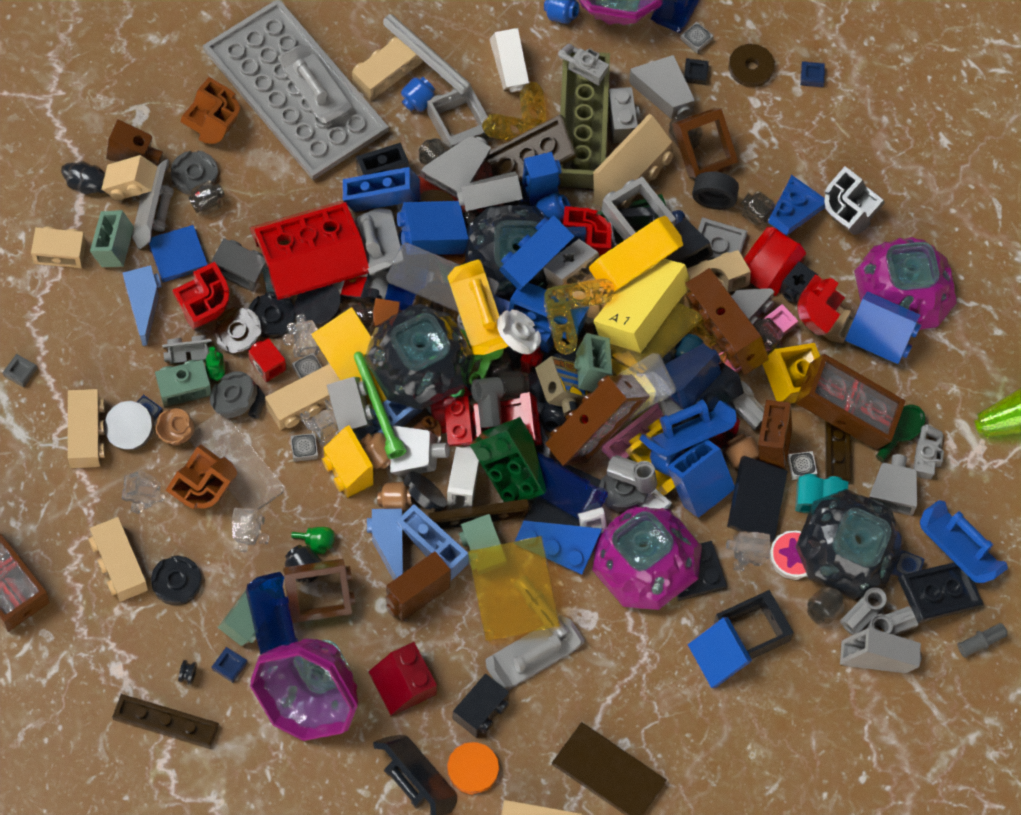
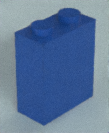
(433, 226)
(883, 328)
(701, 477)

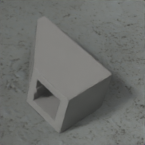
(754, 302)

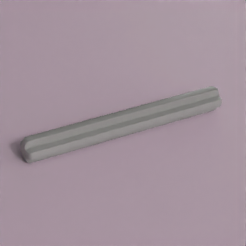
(426, 54)

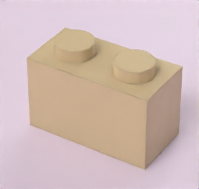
(129, 178)
(58, 247)

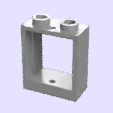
(450, 100)
(630, 189)

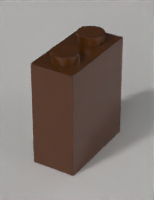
(417, 586)

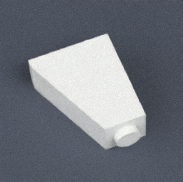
(509, 59)
(462, 479)

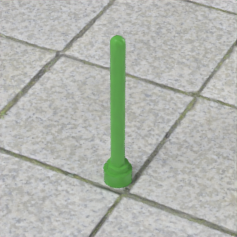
(394, 447)

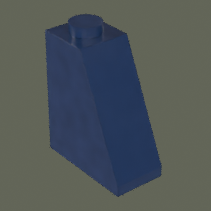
(693, 374)

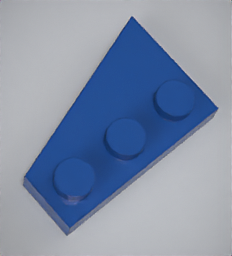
(562, 543)

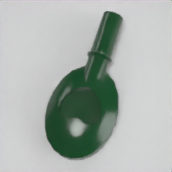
(908, 428)

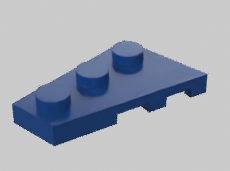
(795, 206)

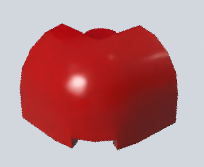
(597, 228)
(203, 297)
(819, 305)

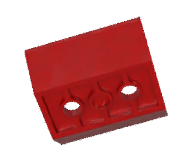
(313, 255)

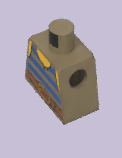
(560, 383)

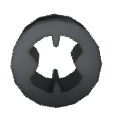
(187, 672)

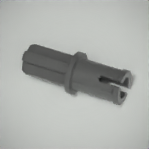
(982, 640)

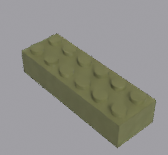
(586, 114)

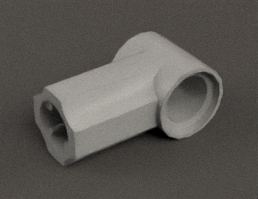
(748, 407)
(633, 473)
(863, 612)
(895, 622)

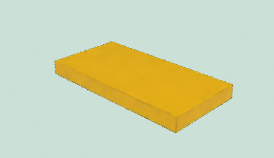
(340, 342)

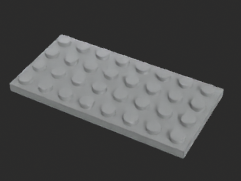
(251, 63)

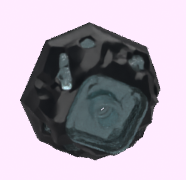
(493, 236)
(416, 374)
(830, 547)

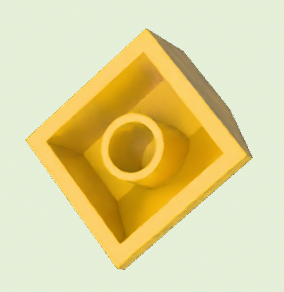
(788, 368)
(348, 463)

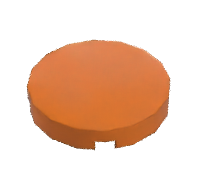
(473, 768)

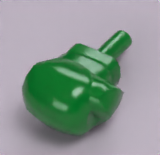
(215, 364)
(318, 538)

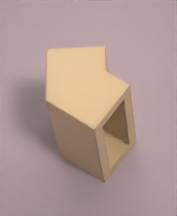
(841, 326)

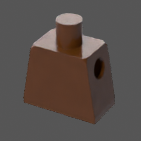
(130, 142)

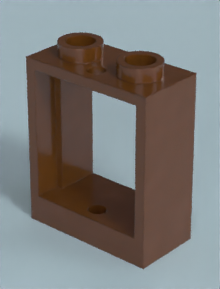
(682, 126)
(775, 433)
(317, 569)

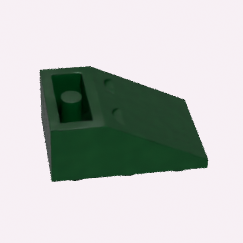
(510, 460)

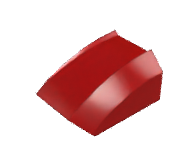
(773, 259)

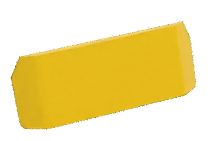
(637, 253)
(476, 307)

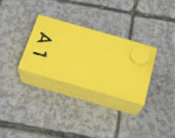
(642, 305)

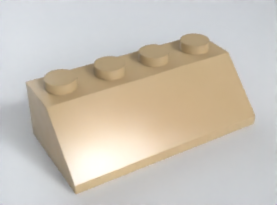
(639, 155)

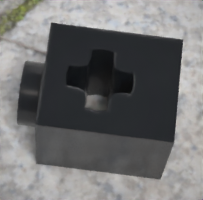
(796, 282)

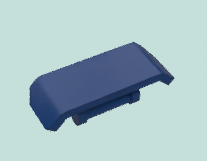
(692, 432)
(961, 542)

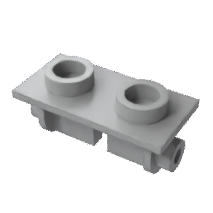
(178, 349)

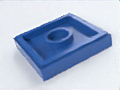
(177, 253)
(719, 652)

